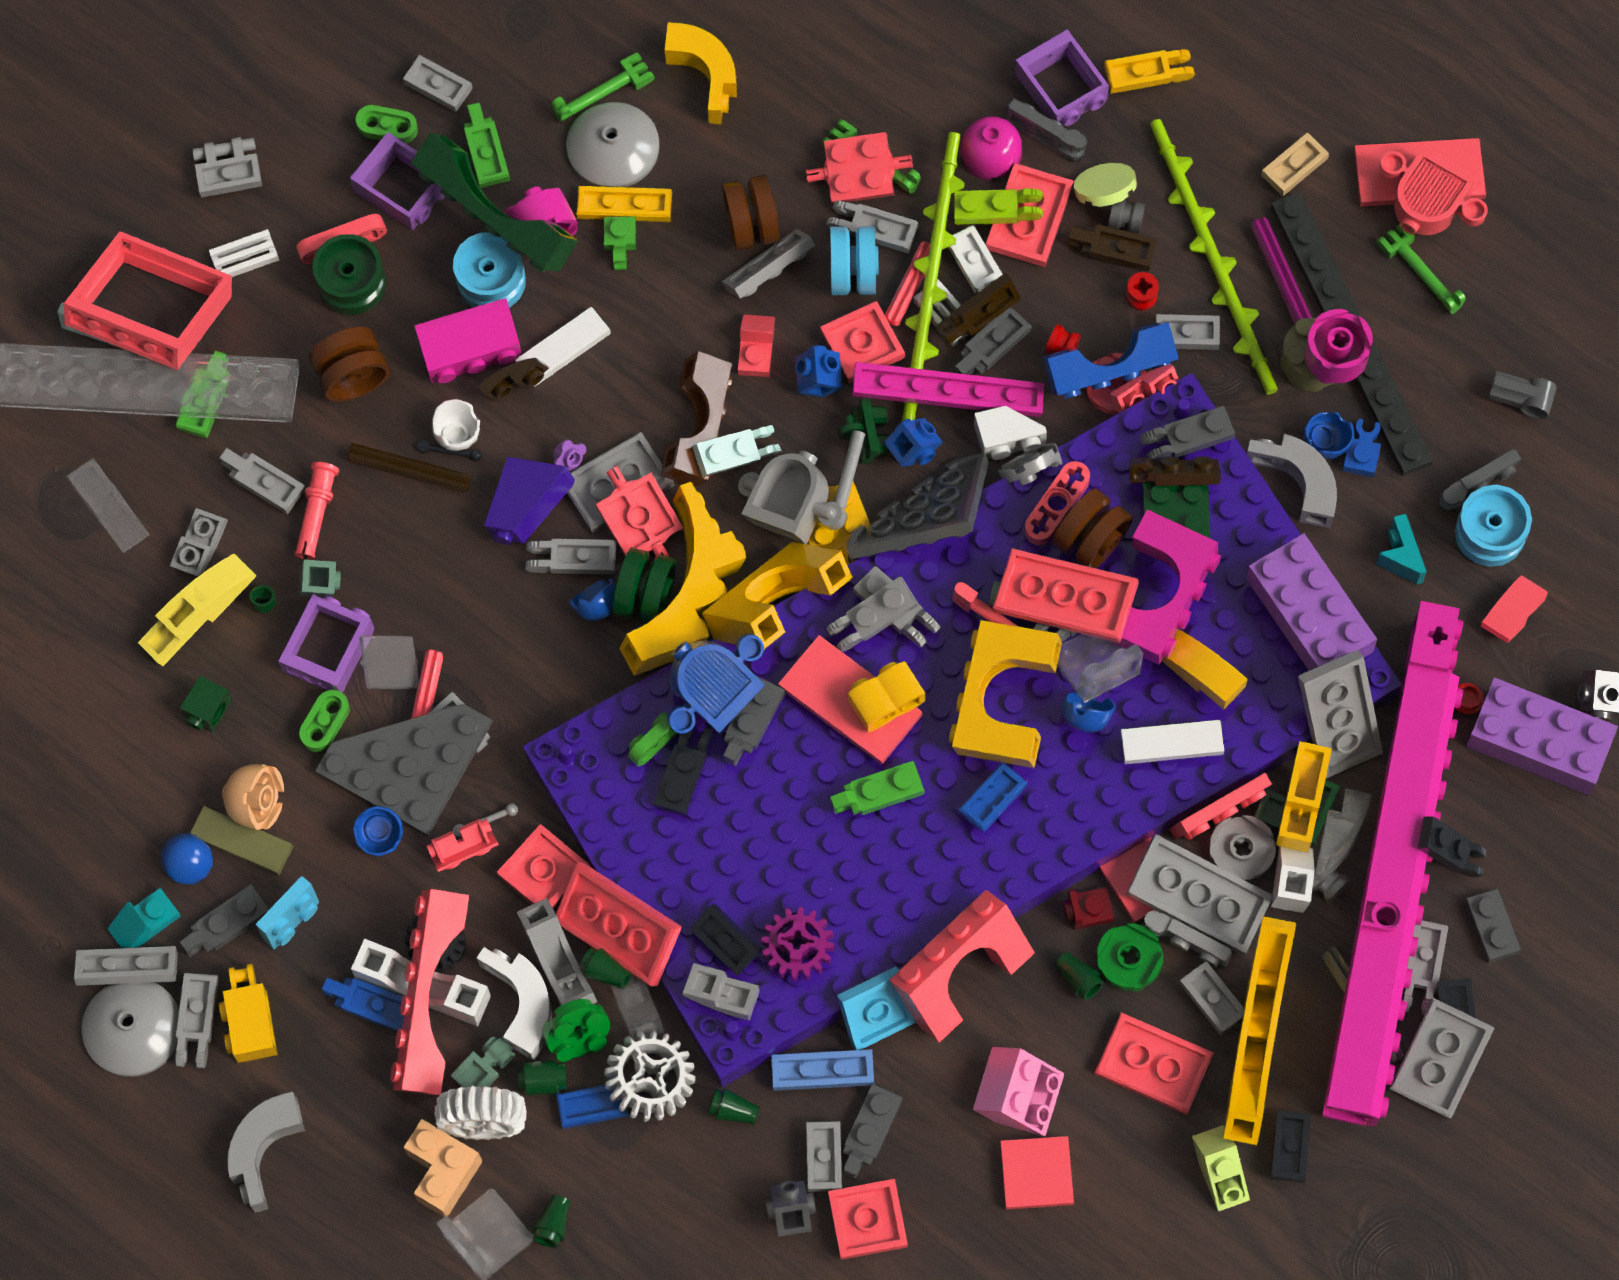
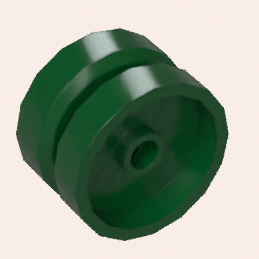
(349, 274)
(644, 585)

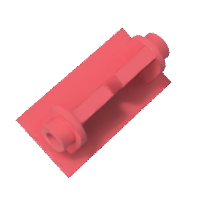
(476, 841)

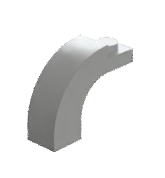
(1309, 471)
(554, 953)
(255, 1133)

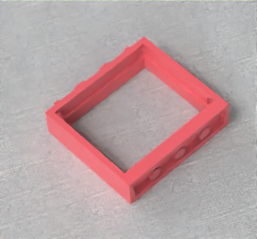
(132, 335)

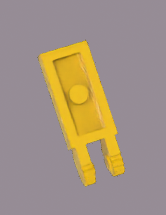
(1147, 70)

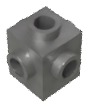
(1599, 693)
(791, 1208)

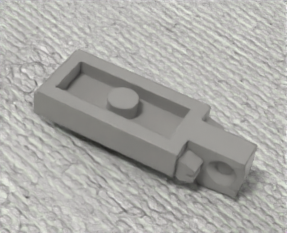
(263, 479)

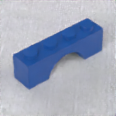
(1148, 348)

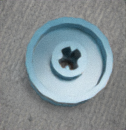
(853, 260)
(488, 270)
(1493, 525)

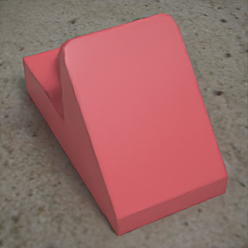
(756, 345)

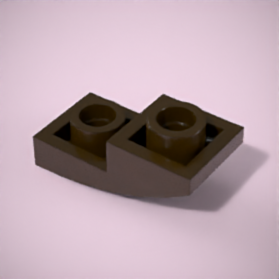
(524, 373)

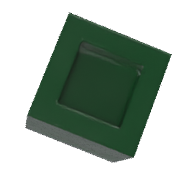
(205, 704)

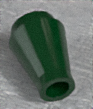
(604, 968)
(1080, 977)
(733, 1108)
(551, 1224)

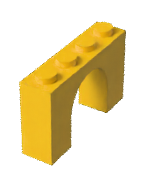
(791, 570)
(995, 650)

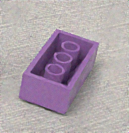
(1309, 604)
(1542, 736)

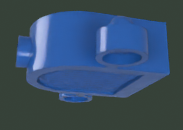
(713, 682)

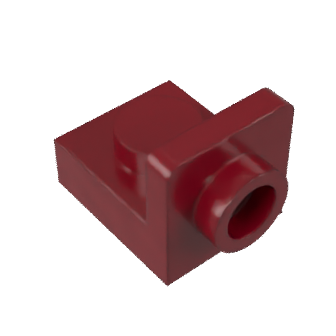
(1088, 908)

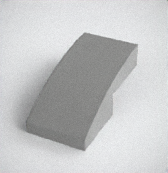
(721, 993)

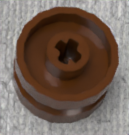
(755, 211)
(349, 364)
(1092, 529)

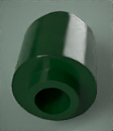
(543, 1077)

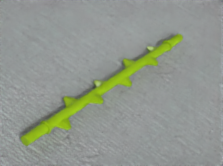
(930, 264)
(1220, 265)

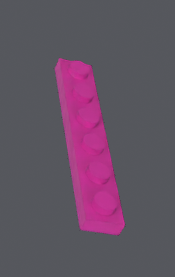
(946, 389)

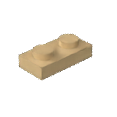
(1295, 164)

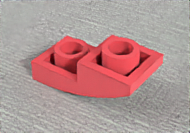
(1143, 387)
(1514, 608)

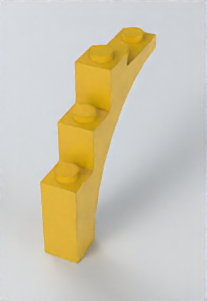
(707, 561)
(1258, 1031)

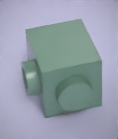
(318, 578)

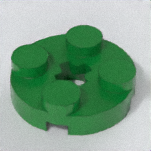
(1123, 939)
(561, 1033)

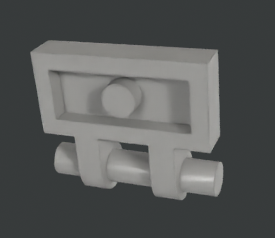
(227, 174)

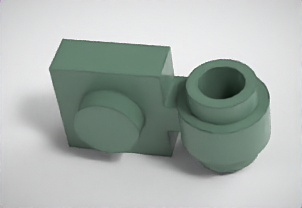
(479, 1071)

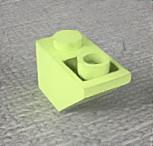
(1221, 1168)

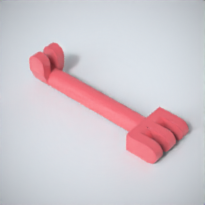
(967, 599)

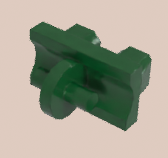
(865, 419)

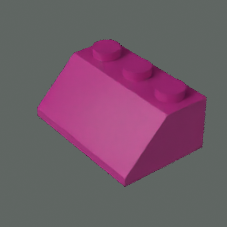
(468, 341)

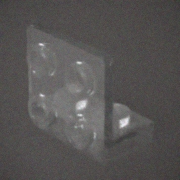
(1097, 665)
(486, 1234)

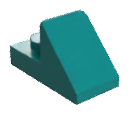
(1406, 558)
(142, 922)

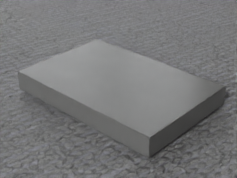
(592, 484)
(1441, 1058)

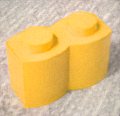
(885, 696)

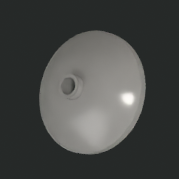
(615, 160)
(134, 1048)

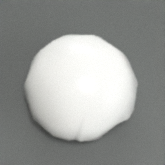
(455, 425)

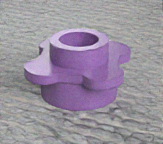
(569, 454)

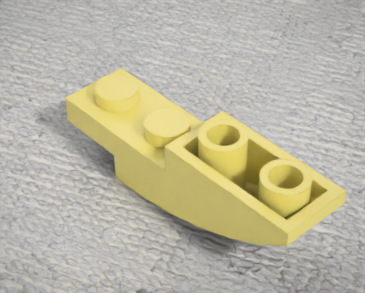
(194, 605)

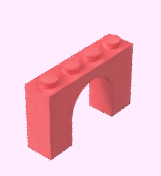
(926, 976)

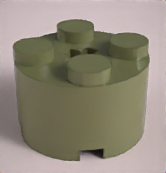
(1293, 359)

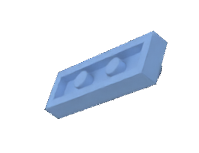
(822, 1070)

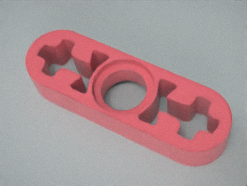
(368, 227)
(1062, 479)

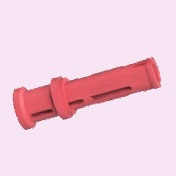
(318, 496)

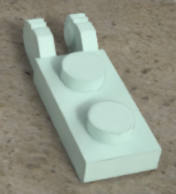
(732, 450)

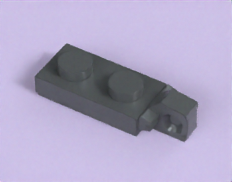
(993, 342)
(752, 722)
(225, 922)
(870, 1129)

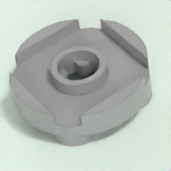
(1031, 464)
(1238, 830)

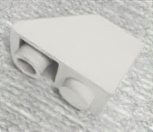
(1007, 431)
(1293, 880)

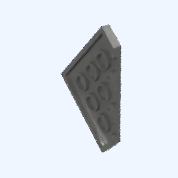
(933, 512)
(409, 763)

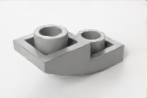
(199, 543)

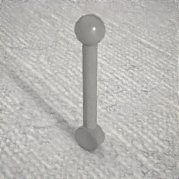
(511, 810)

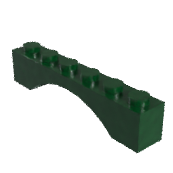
(449, 167)

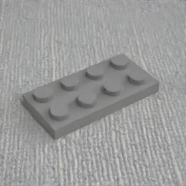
(1341, 711)
(1199, 894)

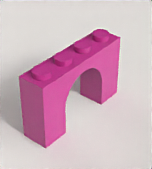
(1191, 559)

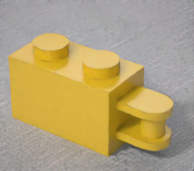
(247, 1017)

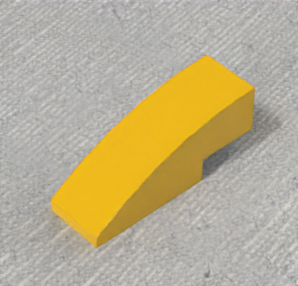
(1205, 670)
(1303, 796)

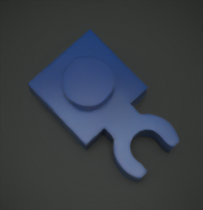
(1363, 452)

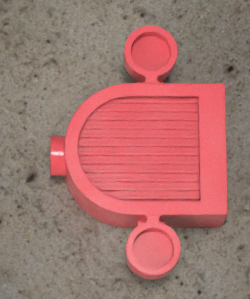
(1432, 192)

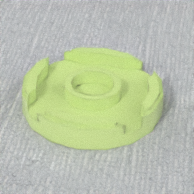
(1105, 184)

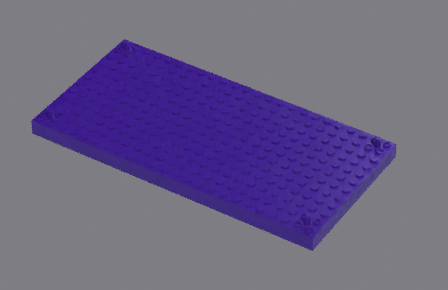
(899, 875)

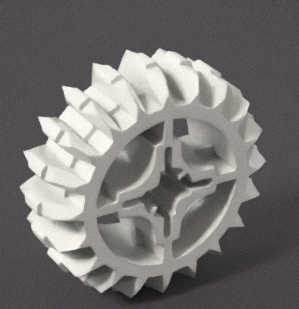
(638, 1052)
(480, 1113)

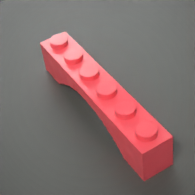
(419, 1060)

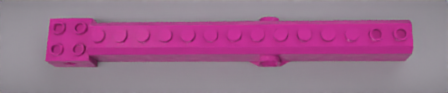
(1396, 872)

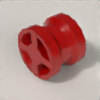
(1142, 299)
(1061, 340)

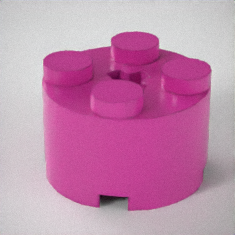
(547, 206)
(1352, 348)

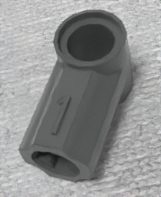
(1532, 395)

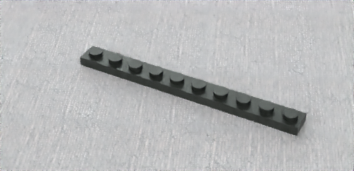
(1332, 293)

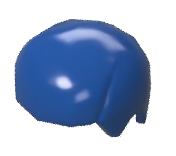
(1328, 434)
(595, 601)
(1087, 716)
(378, 831)
(186, 858)

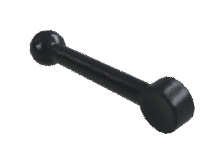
(424, 447)

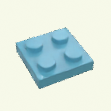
(287, 913)
(873, 1010)

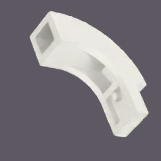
(534, 1002)

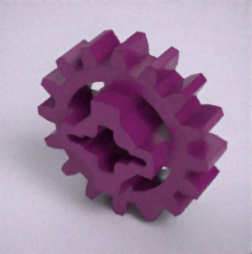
(784, 943)

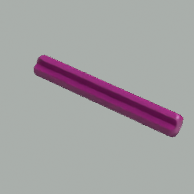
(1280, 269)

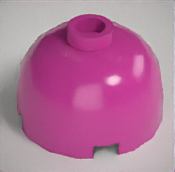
(991, 148)

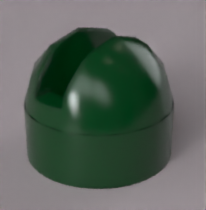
(262, 599)

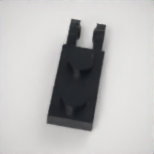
(683, 774)
(1450, 847)

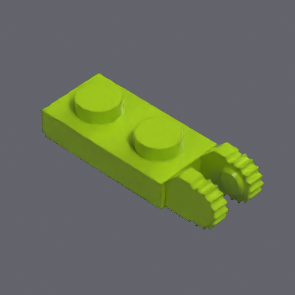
(996, 206)

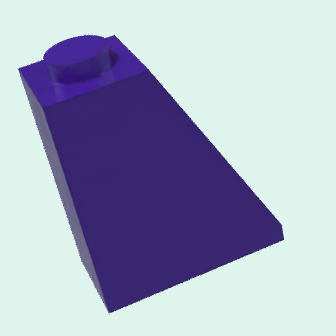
(525, 498)

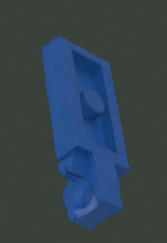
(366, 1002)

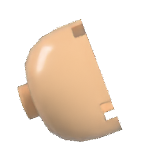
(252, 796)

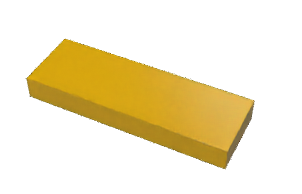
(643, 203)

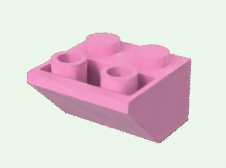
(1018, 1090)

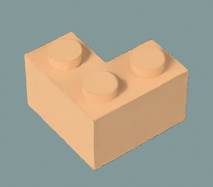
(449, 1166)

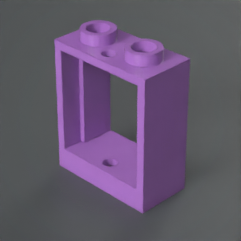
(1050, 53)
(374, 167)
(312, 672)

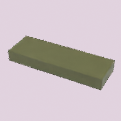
(242, 842)

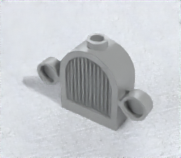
(790, 497)

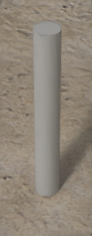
(849, 468)

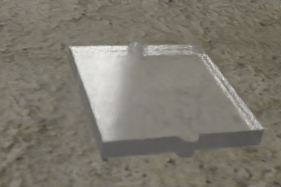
(389, 662)

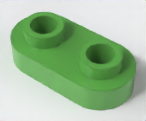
(388, 121)
(323, 722)
(646, 746)

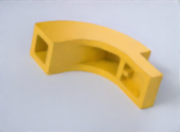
(701, 50)

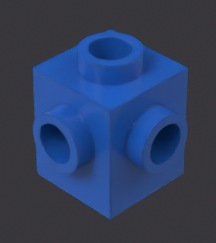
(818, 372)
(913, 442)

